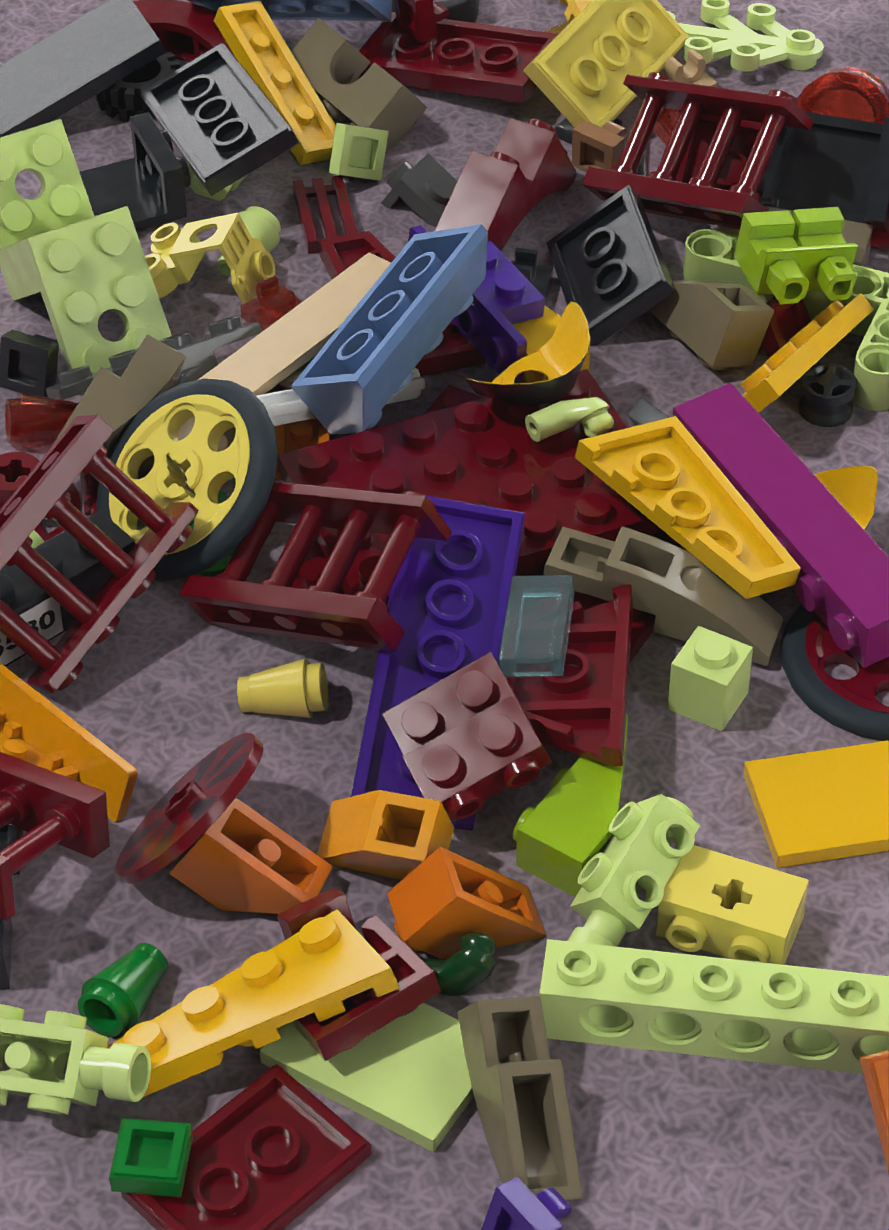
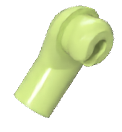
(568, 413)

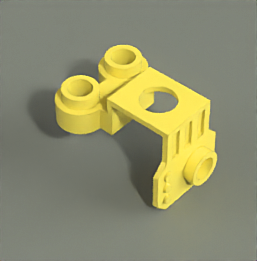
(179, 252)

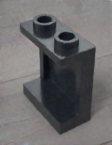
(832, 166)

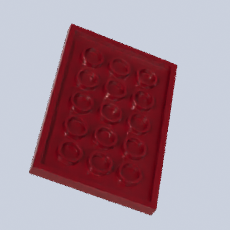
(475, 457)

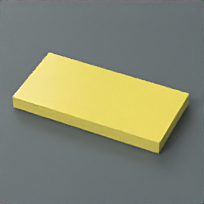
(593, 54)

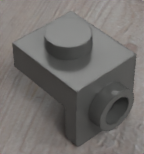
(422, 187)

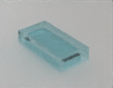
(537, 626)

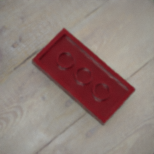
(461, 60)

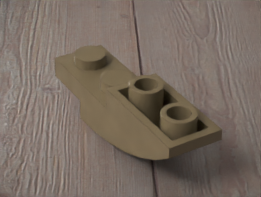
(665, 584)

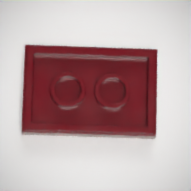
(258, 1161)

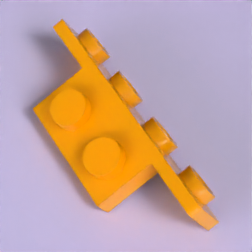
(52, 740)

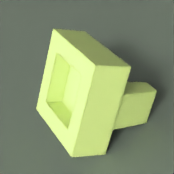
(358, 151)

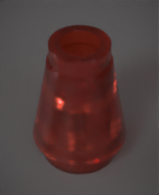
(35, 419)

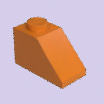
(250, 865)
(456, 897)

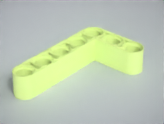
(711, 258)

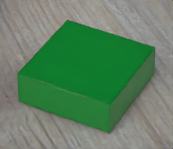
(151, 1157)

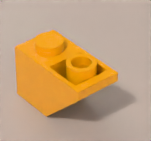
(384, 832)

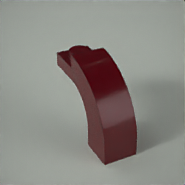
(182, 27)

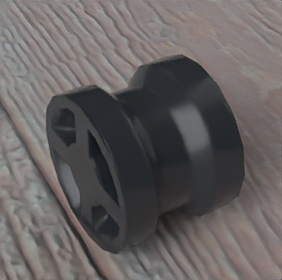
(827, 395)

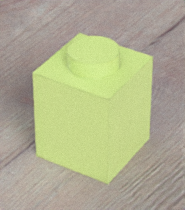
(710, 678)

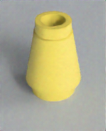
(286, 690)

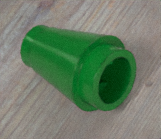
(122, 990)

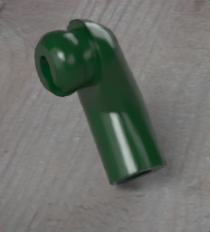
(466, 967)

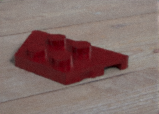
(589, 702)

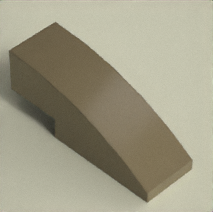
(118, 398)
(520, 1094)

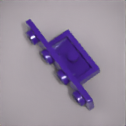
(497, 303)

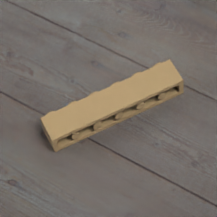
(287, 347)

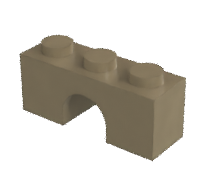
(369, 102)

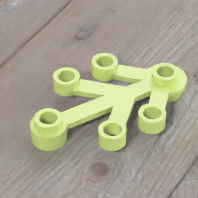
(749, 50)

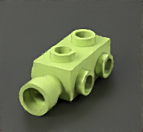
(632, 861)
(41, 1051)

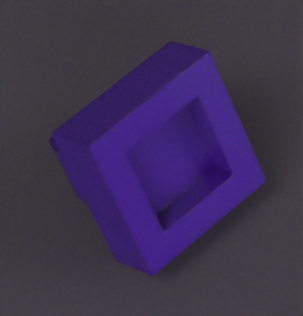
(519, 1209)

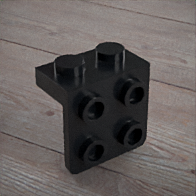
(147, 184)

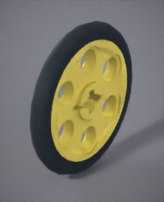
(249, 459)

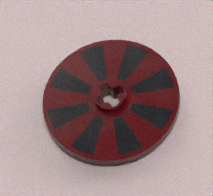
(189, 808)

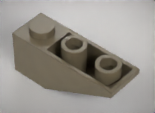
(716, 320)

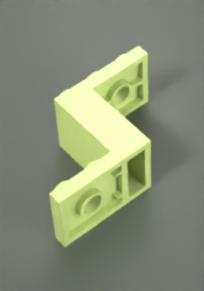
(70, 255)

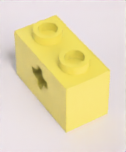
(731, 908)

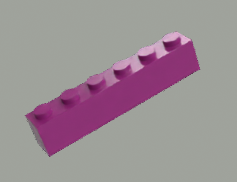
(840, 564)

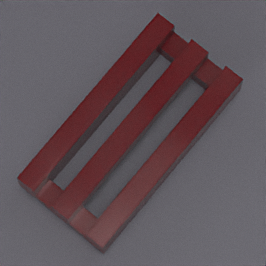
(320, 192)

